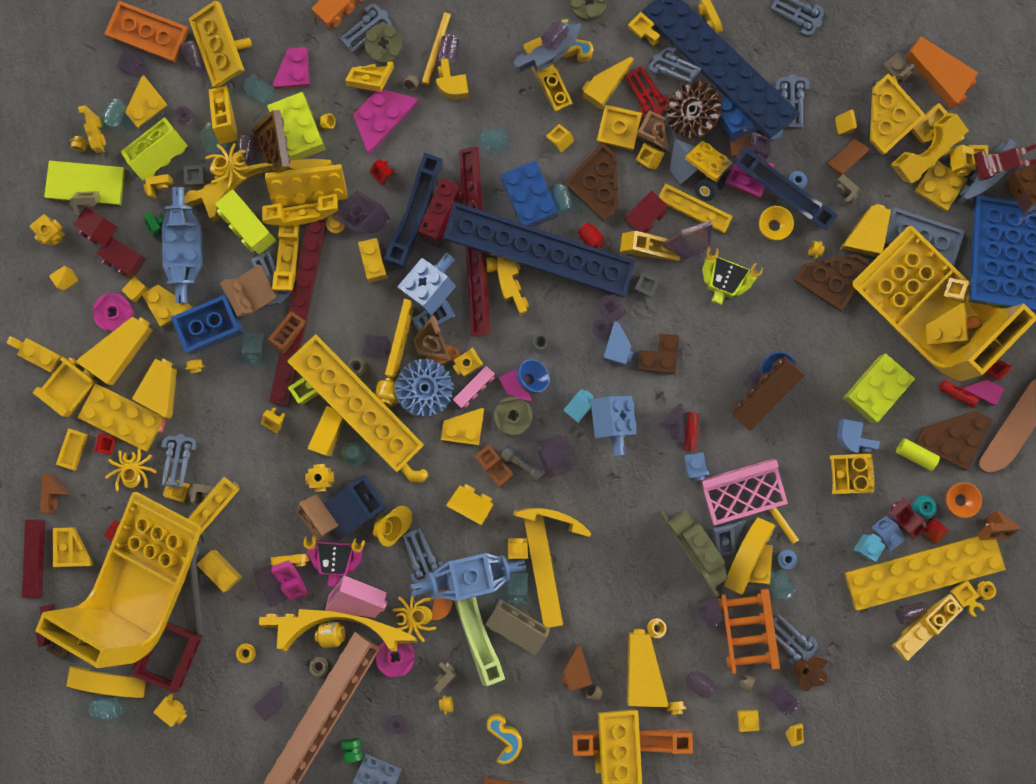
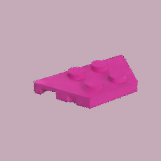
(381, 115)

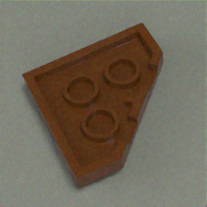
(272, 141)
(596, 182)
(832, 278)
(955, 438)

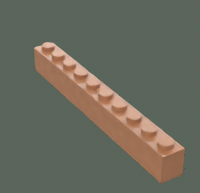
(324, 711)

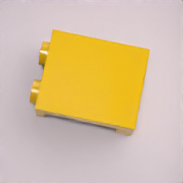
(66, 387)

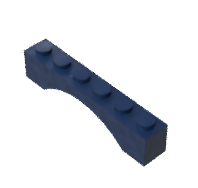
(784, 188)
(421, 194)

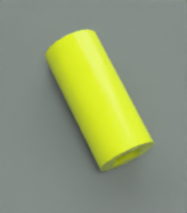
(917, 454)

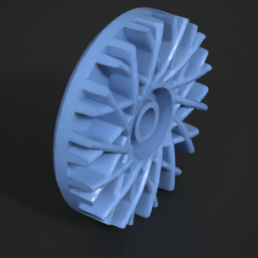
(409, 389)

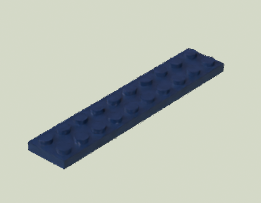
(722, 65)
(538, 250)

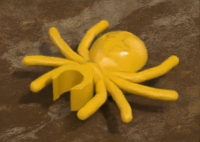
(226, 164)
(130, 470)
(415, 616)

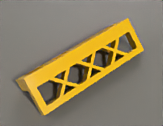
(214, 503)

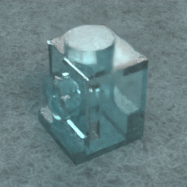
(106, 708)

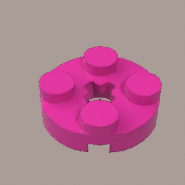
(112, 301)
(395, 668)

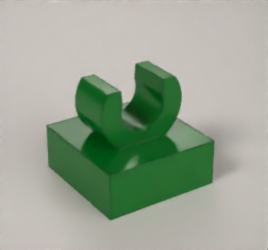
(153, 224)

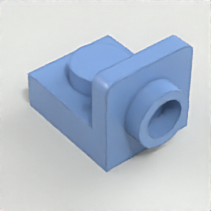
(696, 466)

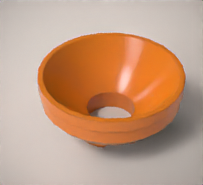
(972, 497)

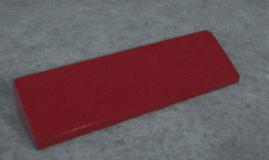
(33, 558)

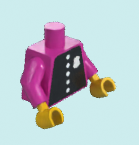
(334, 558)

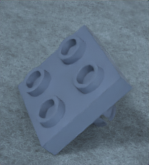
(376, 772)

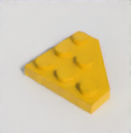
(891, 114)

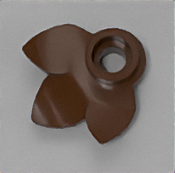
(812, 674)

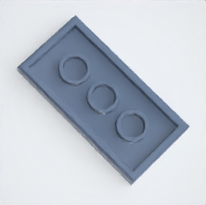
(942, 237)

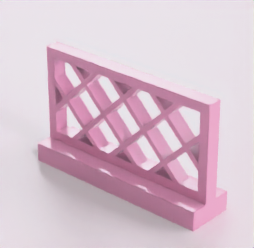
(738, 475)

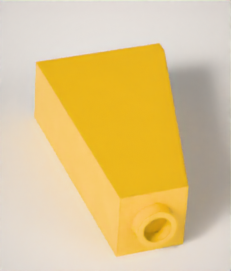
(115, 352)
(644, 676)

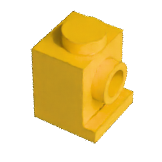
(962, 160)
(475, 363)
(517, 548)
(171, 711)

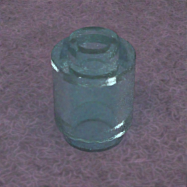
(114, 112)
(561, 197)

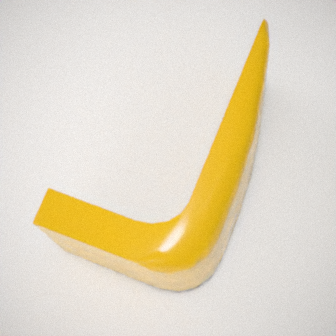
(908, 292)
(133, 590)

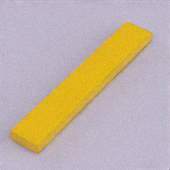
(543, 572)

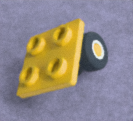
(713, 166)

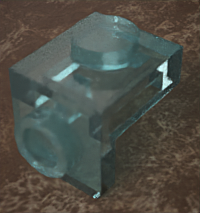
(209, 139)

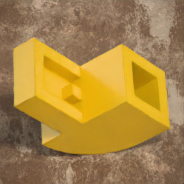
(451, 86)

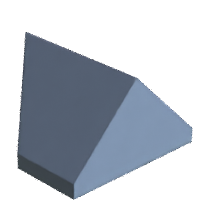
(679, 167)
(727, 536)

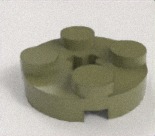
(588, 12)
(392, 49)
(518, 406)

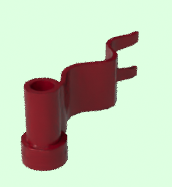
(1001, 162)

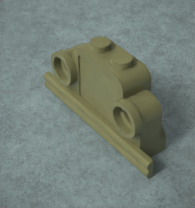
(698, 548)

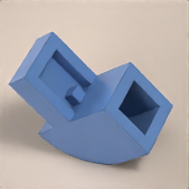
(850, 438)

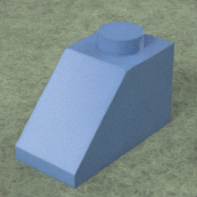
(618, 346)

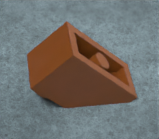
(576, 671)

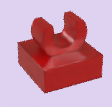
(381, 171)

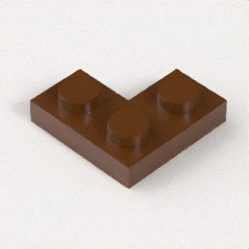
(664, 359)

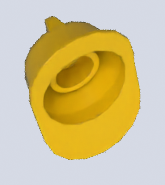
(392, 526)

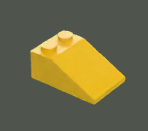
(470, 504)

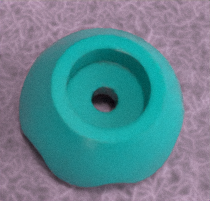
(920, 502)

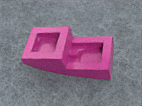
(290, 580)

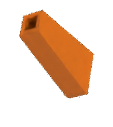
(942, 72)

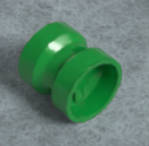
(351, 750)

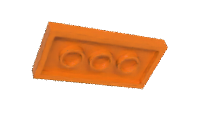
(146, 31)

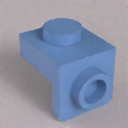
(889, 533)

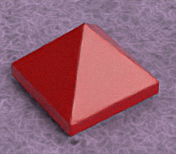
(998, 370)
(105, 444)
(934, 530)

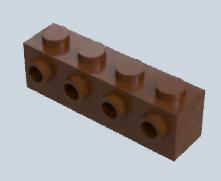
(767, 393)

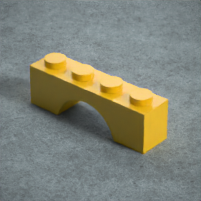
(947, 132)

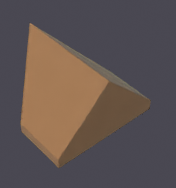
(654, 131)
(430, 341)

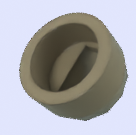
(407, 83)
(747, 682)
(593, 692)

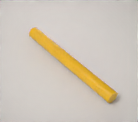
(435, 50)

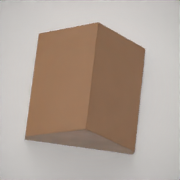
(316, 517)

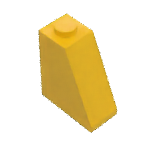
(869, 233)
(158, 388)
(327, 432)

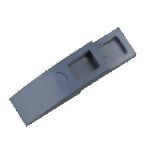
(542, 57)
(977, 187)

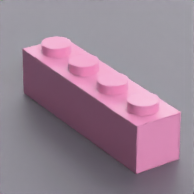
(471, 390)

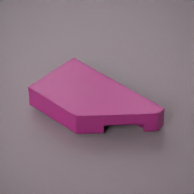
(512, 386)
(986, 391)

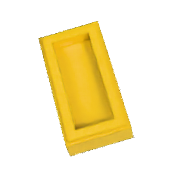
(72, 449)

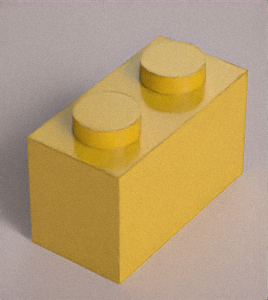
(372, 260)
(219, 570)

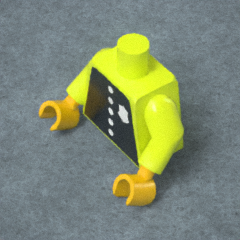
(726, 278)

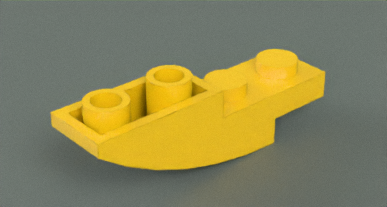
(550, 80)
(510, 288)
(926, 626)

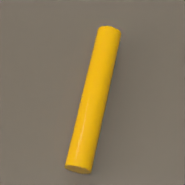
(784, 525)

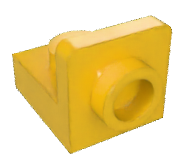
(159, 182)

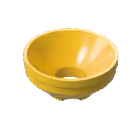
(780, 215)

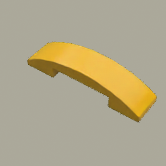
(300, 214)
(287, 258)
(575, 526)
(748, 555)
(105, 683)

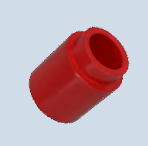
(591, 235)

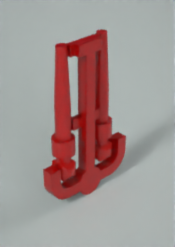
(642, 101)

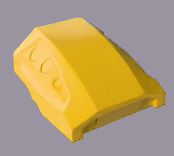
(852, 473)

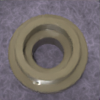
(356, 360)
(314, 671)

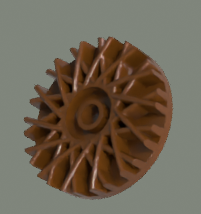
(694, 109)

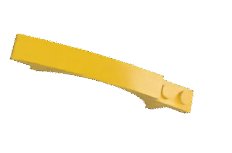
(214, 192)
(292, 627)

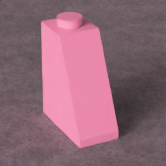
(356, 598)

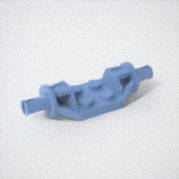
(181, 245)
(468, 577)

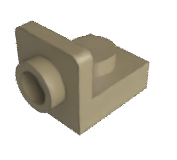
(898, 67)
(847, 187)
(87, 199)
(195, 491)
(443, 679)

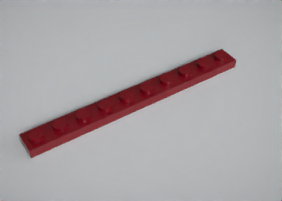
(475, 259)
(299, 305)

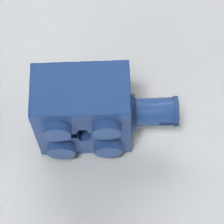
(428, 283)
(614, 419)

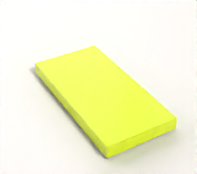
(68, 178)

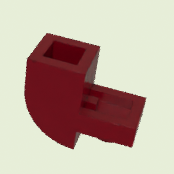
(907, 519)

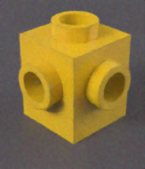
(47, 230)
(326, 474)

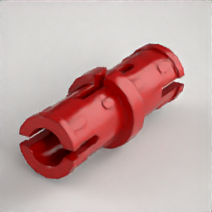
(958, 393)
(691, 431)

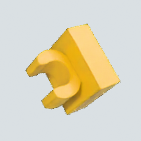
(272, 421)

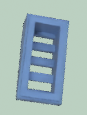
(446, 306)

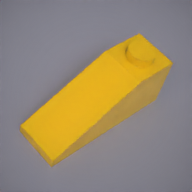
(604, 84)
(222, 115)
(646, 245)

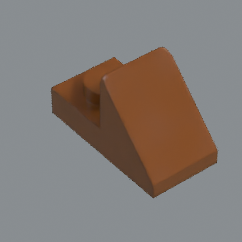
(50, 487)
(998, 527)

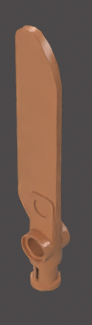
(1012, 433)

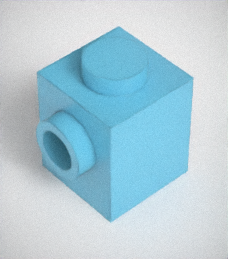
(579, 405)
(869, 547)

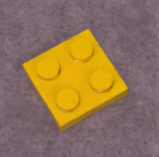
(619, 127)
(940, 186)

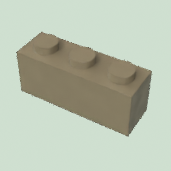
(517, 627)

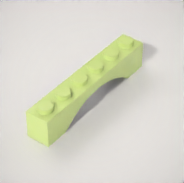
(479, 643)

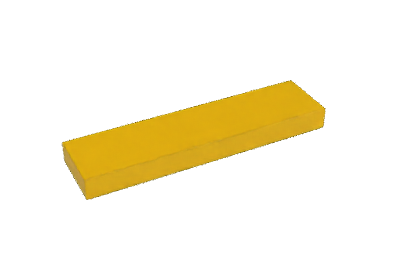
(695, 208)

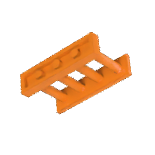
(767, 638)

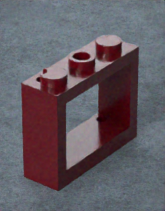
(439, 212)
(176, 683)

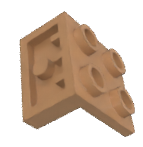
(249, 291)

